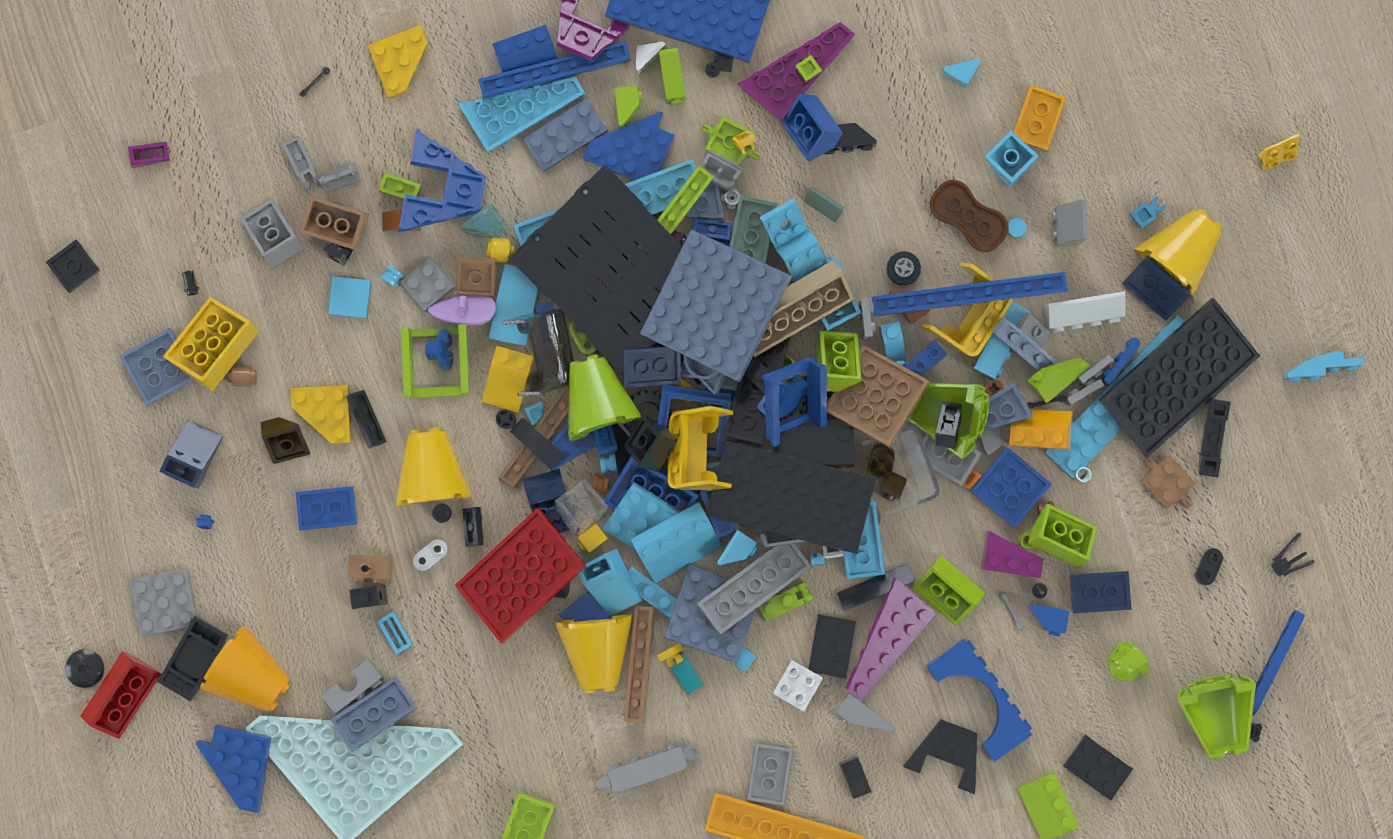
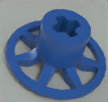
(439, 349)

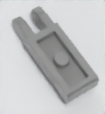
(300, 161)

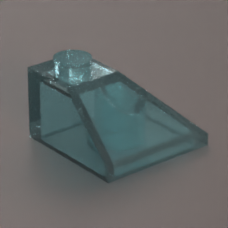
(485, 223)

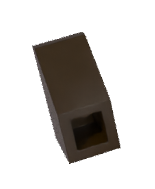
(893, 487)

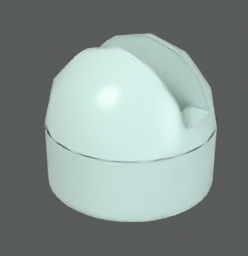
(1081, 473)

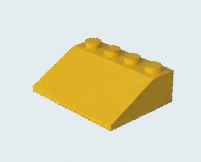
(211, 343)

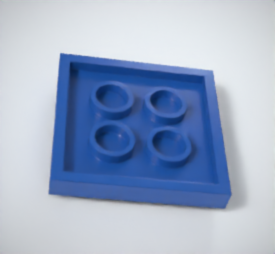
(1010, 487)

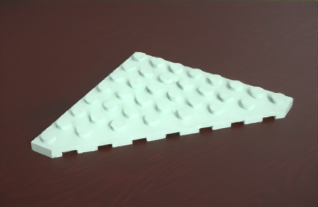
(355, 786)

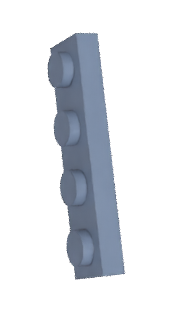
(1023, 344)

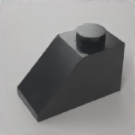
(855, 777)

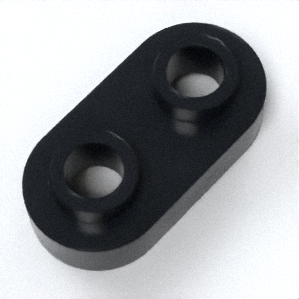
(1209, 566)

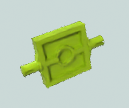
(721, 141)

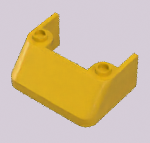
(977, 324)
(689, 454)

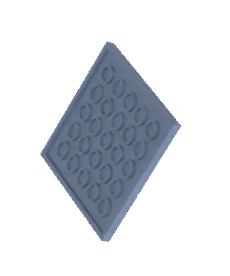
(715, 305)

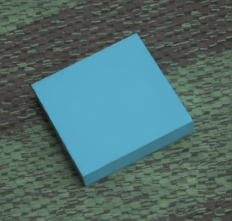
(349, 297)

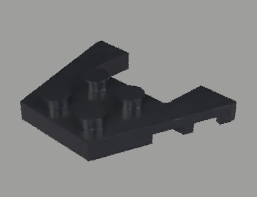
(951, 745)

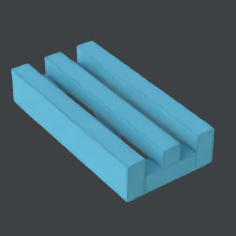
(401, 628)

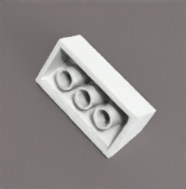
(1085, 311)

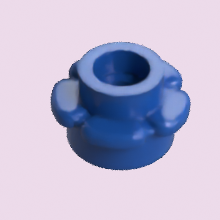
(204, 522)

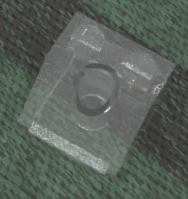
(581, 508)

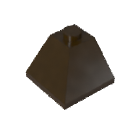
(283, 440)

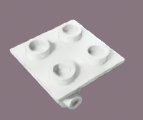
(797, 685)

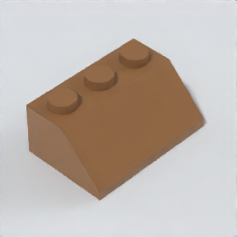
(334, 222)

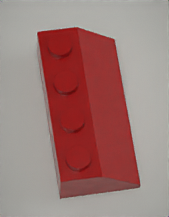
(120, 695)

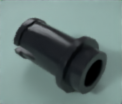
(190, 283)

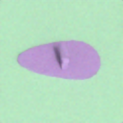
(464, 310)

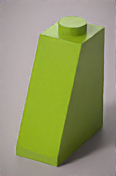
(672, 76)

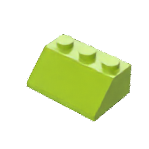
(841, 356)
(1063, 536)
(948, 590)
(1048, 806)

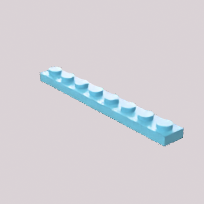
(666, 602)

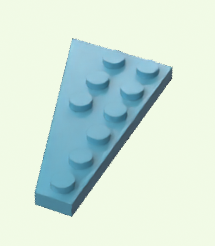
(510, 114)

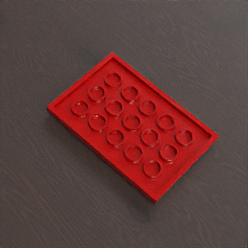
(520, 575)

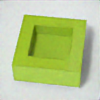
(808, 68)

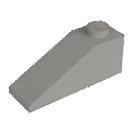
(857, 713)

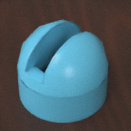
(817, 559)

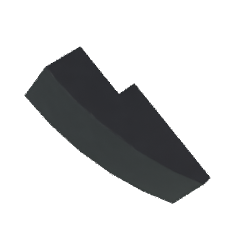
(537, 443)

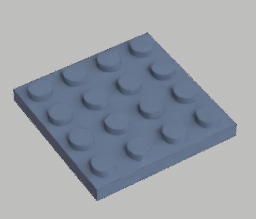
(692, 627)

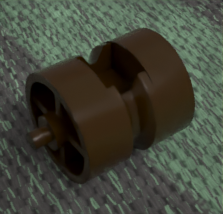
(881, 460)

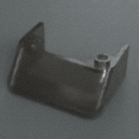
(550, 349)

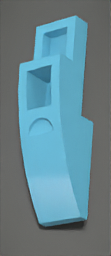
(1316, 367)

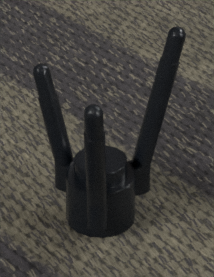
(1282, 566)

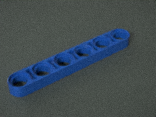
(1276, 658)

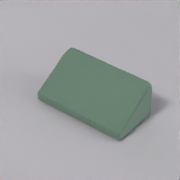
(824, 204)

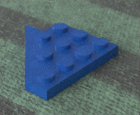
(633, 149)
(239, 763)

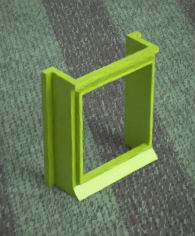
(408, 367)

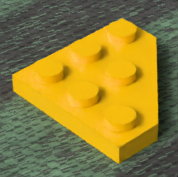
(398, 59)
(325, 410)

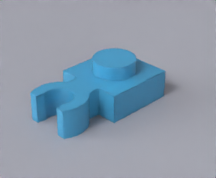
(1145, 214)

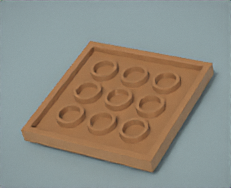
(881, 399)

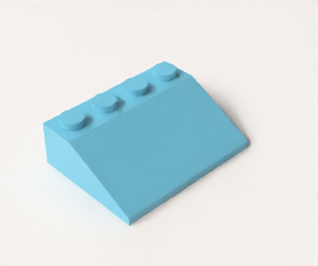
(676, 543)

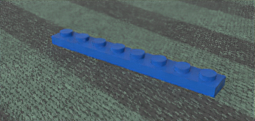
(551, 71)

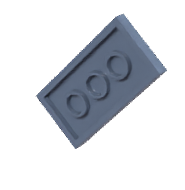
(565, 135)
(373, 714)

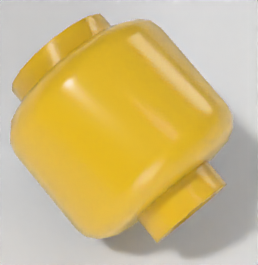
(499, 249)

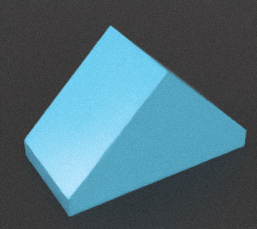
(961, 72)

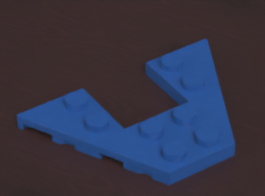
(462, 189)

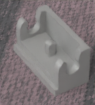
(724, 170)

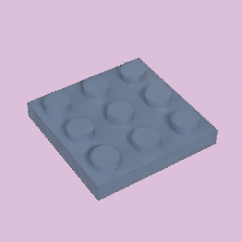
(151, 371)

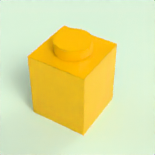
(592, 538)

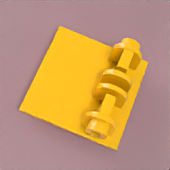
(1279, 152)

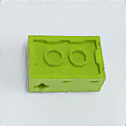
(528, 817)

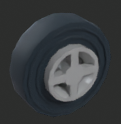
(904, 261)

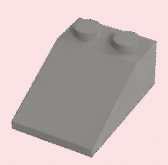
(1070, 224)
(271, 233)

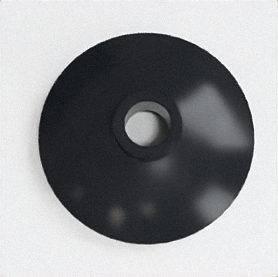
(93, 664)

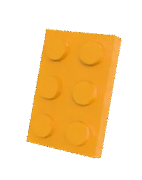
(1039, 117)

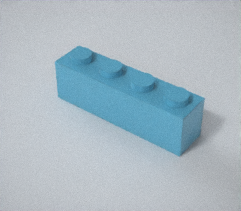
(995, 349)

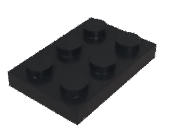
(831, 646)
(1097, 767)

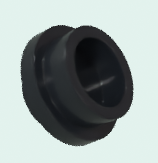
(442, 513)

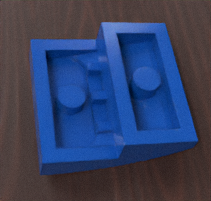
(716, 230)

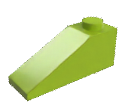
(1055, 378)

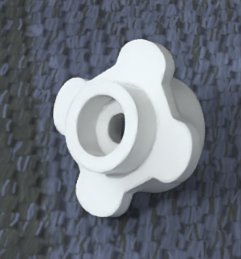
(726, 198)

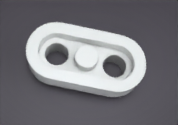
(430, 555)

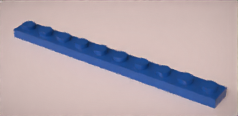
(969, 294)

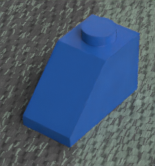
(1051, 618)

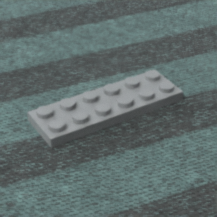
(753, 586)

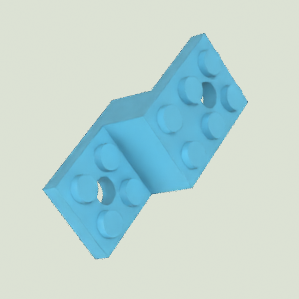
(794, 241)

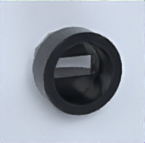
(1036, 593)

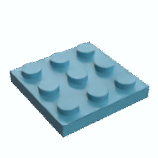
(637, 513)

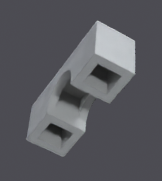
(367, 677)

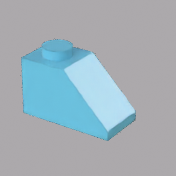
(893, 341)

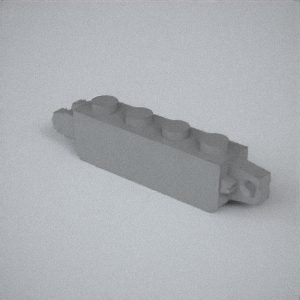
(649, 768)

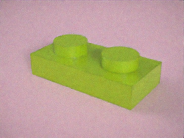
(398, 186)

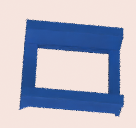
(697, 395)
(815, 398)

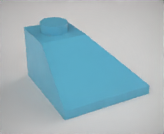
(738, 549)

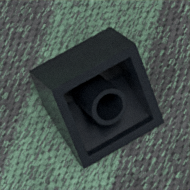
(650, 444)

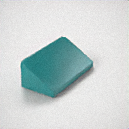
(686, 675)

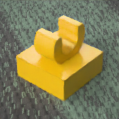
(744, 139)
(671, 653)

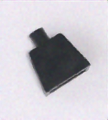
(368, 597)

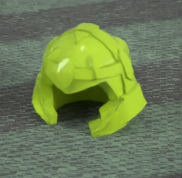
(1127, 662)

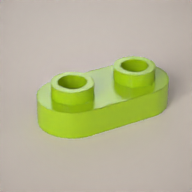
(580, 340)

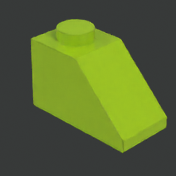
(627, 103)

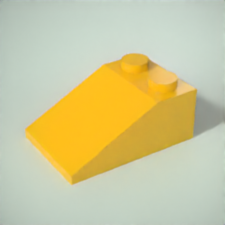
(506, 378)

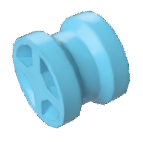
(392, 276)
(608, 463)

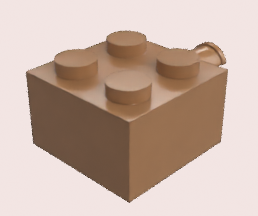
(370, 566)

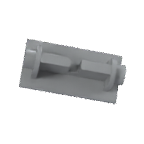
(339, 177)

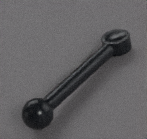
(326, 70)
(1061, 398)

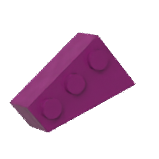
(1009, 558)

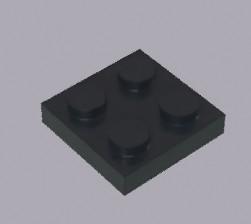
(73, 266)

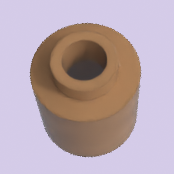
(242, 376)

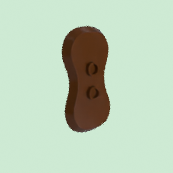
(957, 206)

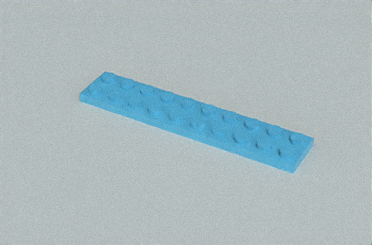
(653, 190)
(1095, 425)

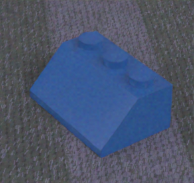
(525, 49)
(811, 126)

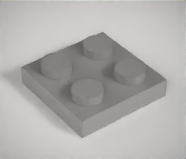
(427, 284)
(868, 327)

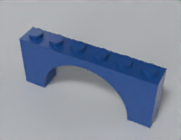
(1009, 727)

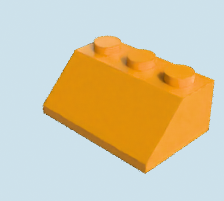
(1044, 430)

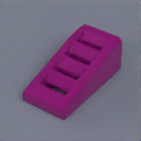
(149, 161)

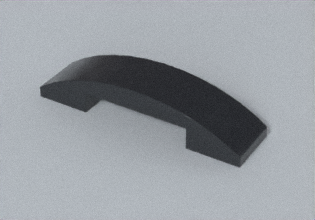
(1213, 437)

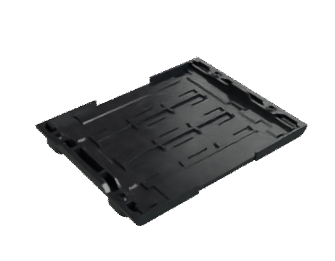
(568, 286)

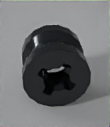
(505, 416)

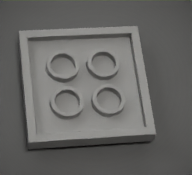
(163, 602)

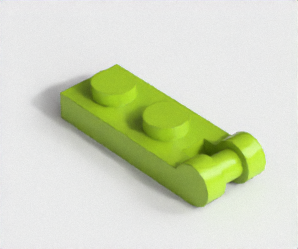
(785, 601)

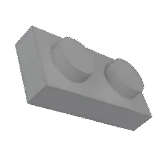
(1090, 387)

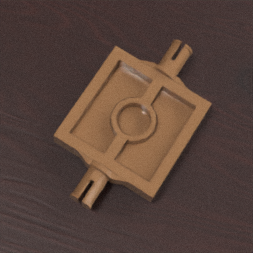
(1168, 482)

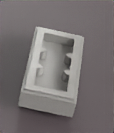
(1034, 329)
(1095, 370)

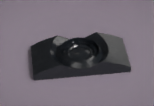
(193, 658)

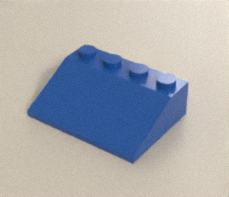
(653, 482)

